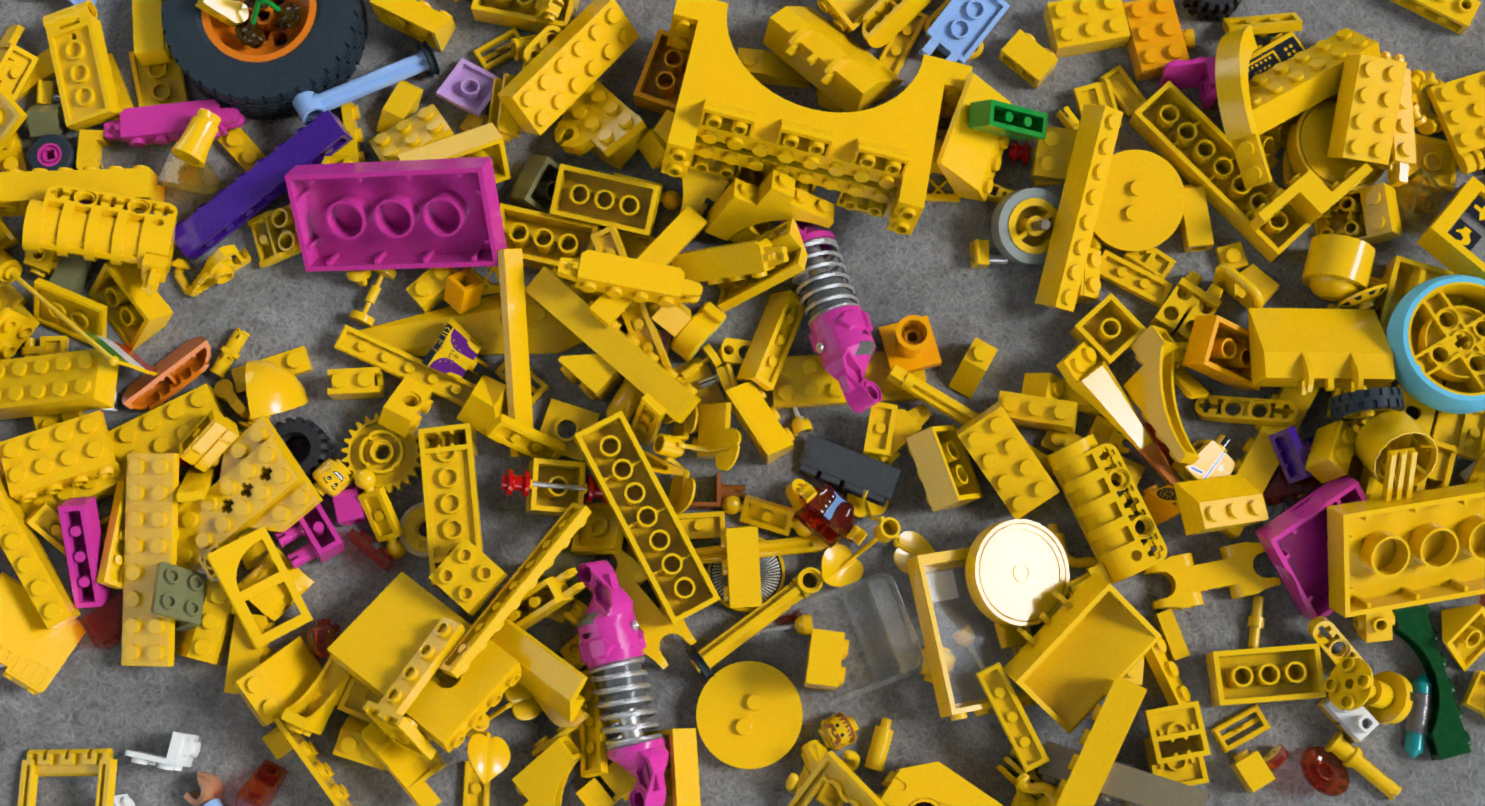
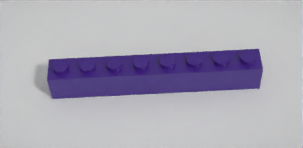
(259, 186)

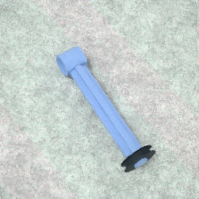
(310, 104)

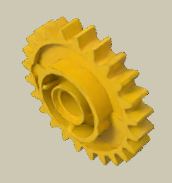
(364, 450)

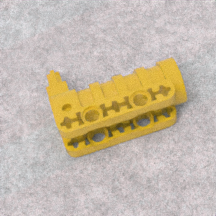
(104, 230)
(1102, 511)

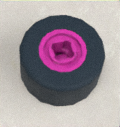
(44, 147)

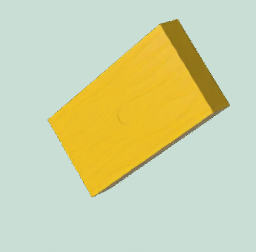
(1406, 550)

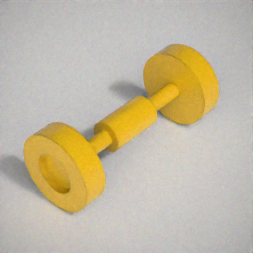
(362, 317)
(692, 369)

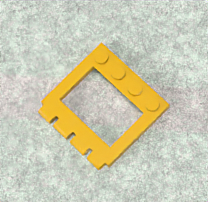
(68, 763)
(835, 771)

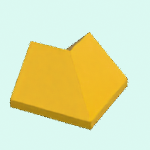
(485, 405)
(1464, 633)

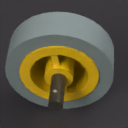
(1024, 225)

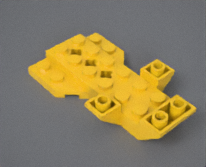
(273, 503)

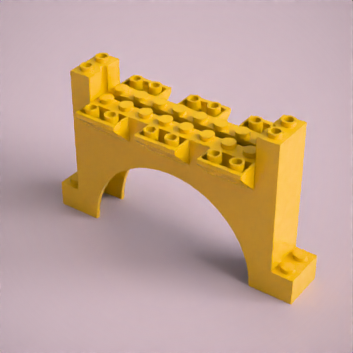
(735, 122)

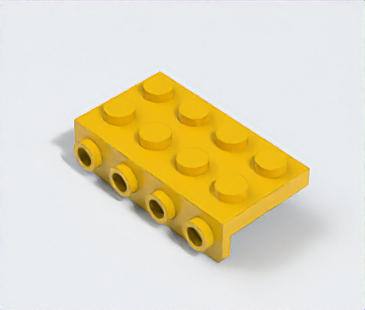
(58, 457)

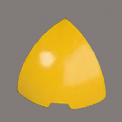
(272, 389)

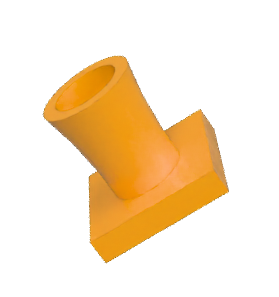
(914, 355)

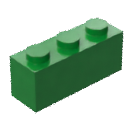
(1007, 120)

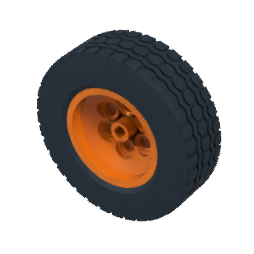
(267, 78)

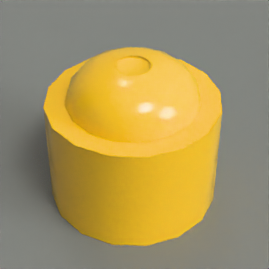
(1337, 266)
(1391, 432)

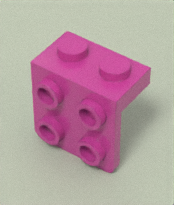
(1191, 74)

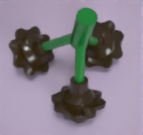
(287, 16)

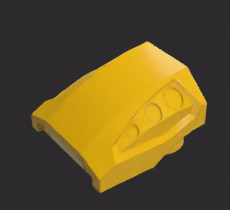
(275, 235)
(277, 599)

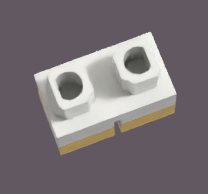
(1352, 724)

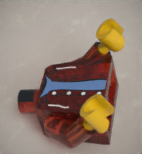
(828, 514)

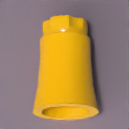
(197, 138)

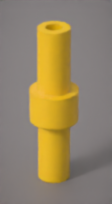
(1255, 622)

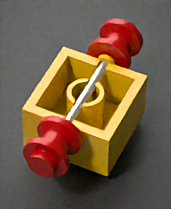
(552, 486)

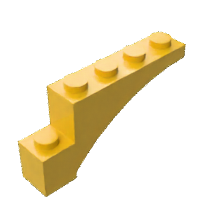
(1154, 392)

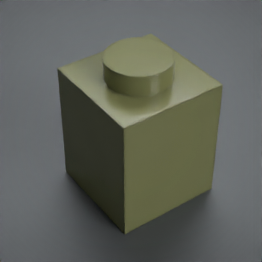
(45, 120)

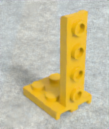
(394, 704)

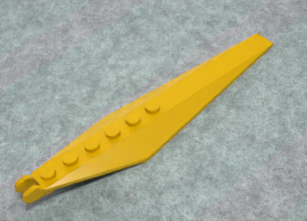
(484, 322)

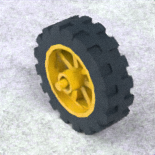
(1365, 403)

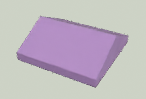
(468, 88)

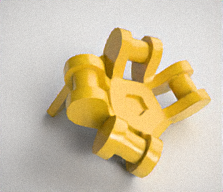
(1424, 119)

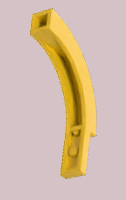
(1235, 105)

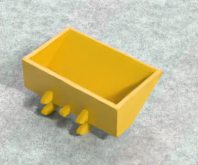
(829, 58)
(1318, 349)
(1079, 650)

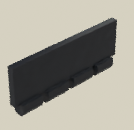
(847, 465)

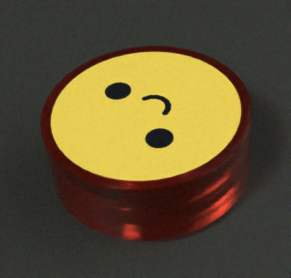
(1276, 756)

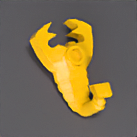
(217, 269)

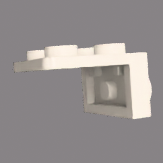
(180, 753)

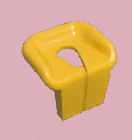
(1248, 287)

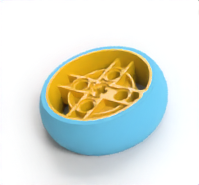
(1413, 370)

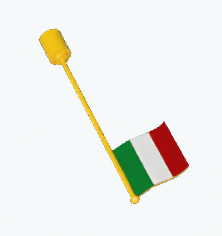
(115, 352)

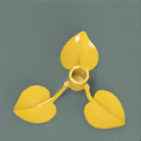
(673, 446)
(841, 567)
(486, 753)

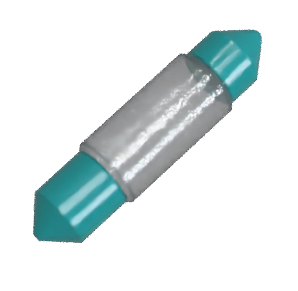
(1418, 717)

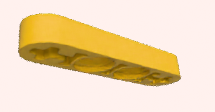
(1247, 406)

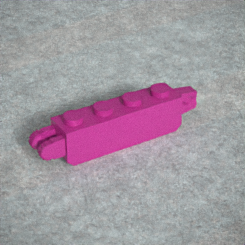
(166, 122)

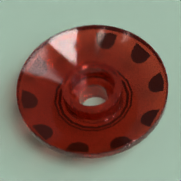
(1324, 771)

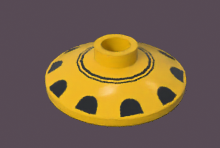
(1363, 299)

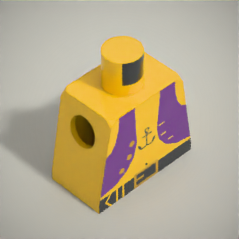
(455, 352)

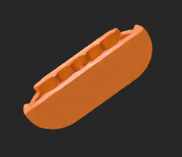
(173, 375)

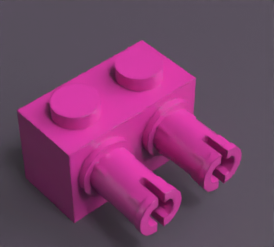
(322, 536)

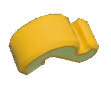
(698, 331)

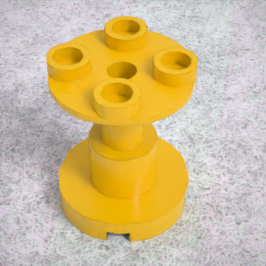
(1383, 695)

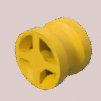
(576, 613)

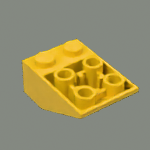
(1364, 214)

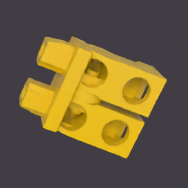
(1187, 300)

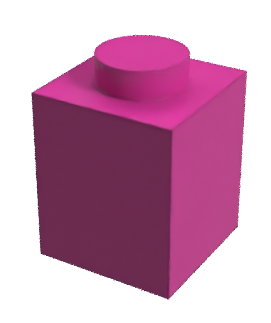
(348, 507)

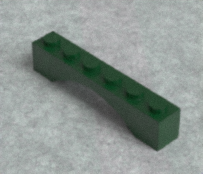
(1445, 729)

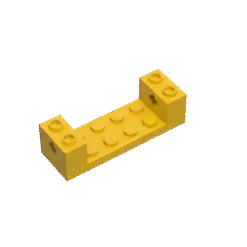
(449, 489)

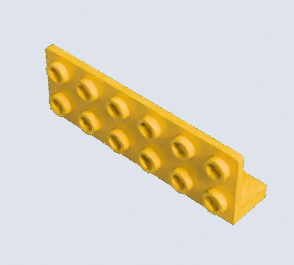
(283, 740)

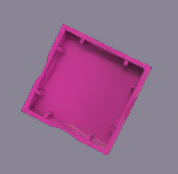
(1300, 547)

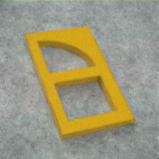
(225, 564)

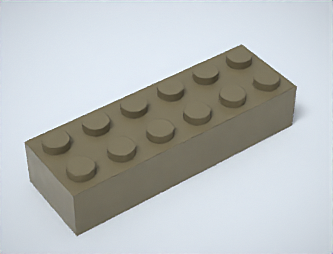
(1124, 783)

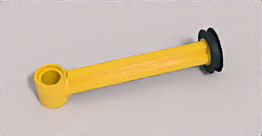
(753, 622)

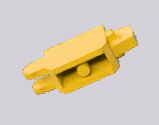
(905, 426)

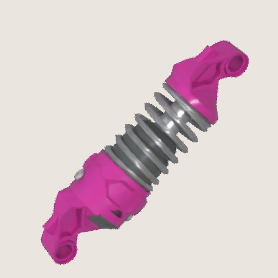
(837, 321)
(614, 654)

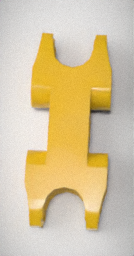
(1232, 571)
(651, 619)

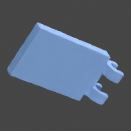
(963, 27)

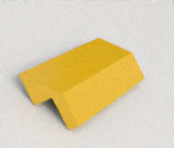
(740, 291)
(543, 670)

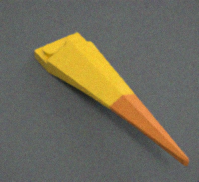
(1100, 388)

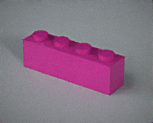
(83, 550)

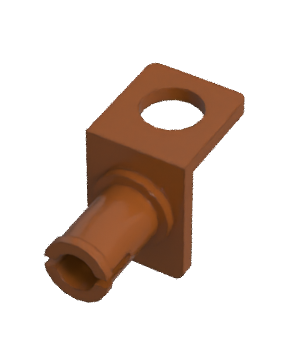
(720, 492)

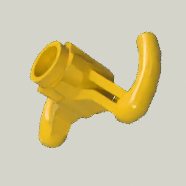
(811, 755)

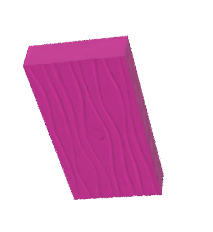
(397, 214)

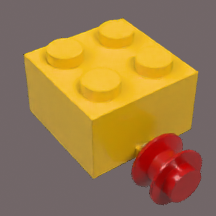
(1049, 155)

